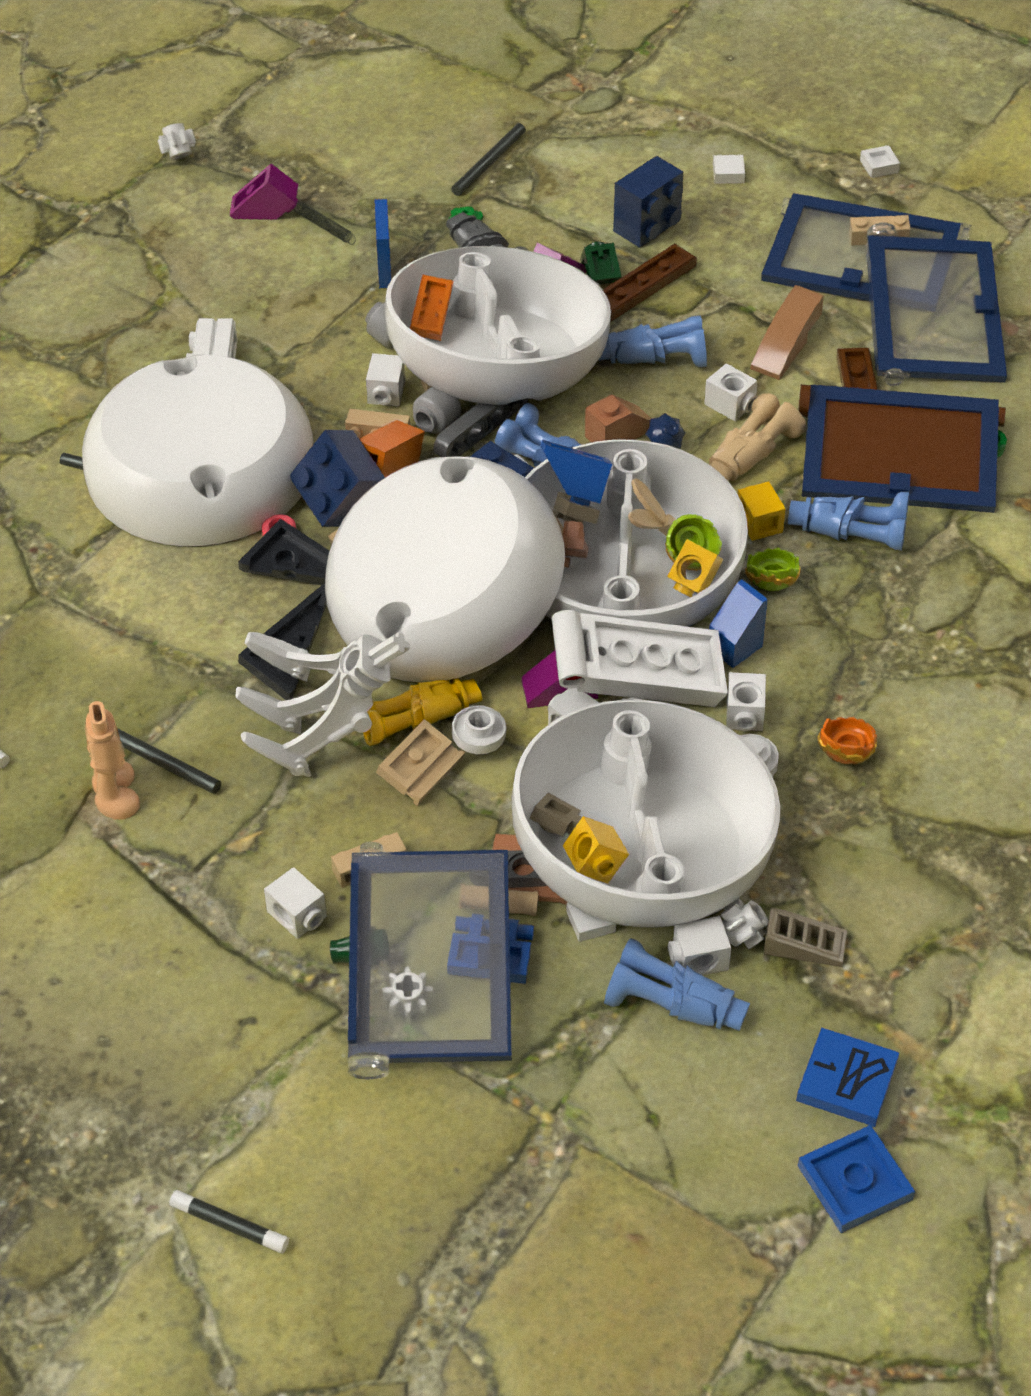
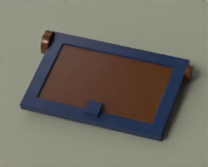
(901, 442)

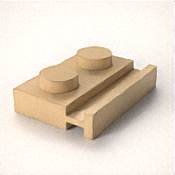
(420, 762)

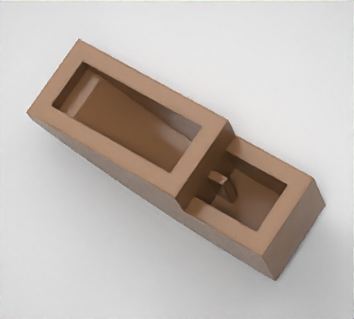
(788, 332)

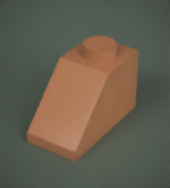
(615, 420)

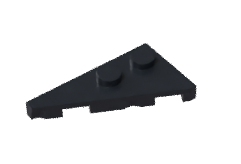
(287, 555)
(294, 628)

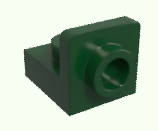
(601, 262)

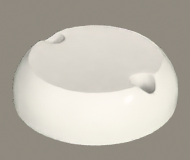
(511, 327)
(195, 450)
(451, 559)
(629, 563)
(676, 790)

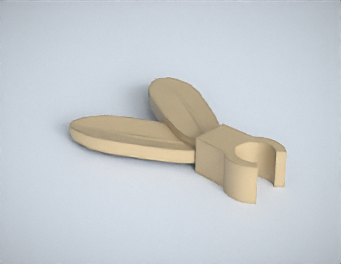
(654, 515)

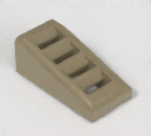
(795, 924)

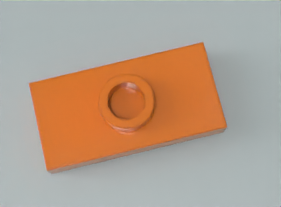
(431, 307)

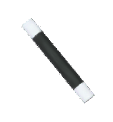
(229, 1221)

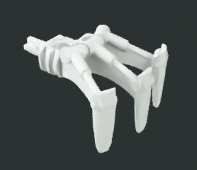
(345, 697)

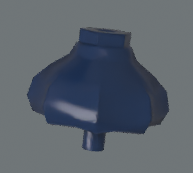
(666, 431)

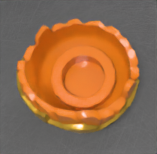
(848, 740)

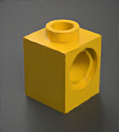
(763, 510)
(691, 554)
(595, 850)

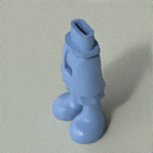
(651, 345)
(525, 435)
(841, 518)
(690, 995)

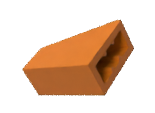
(394, 446)

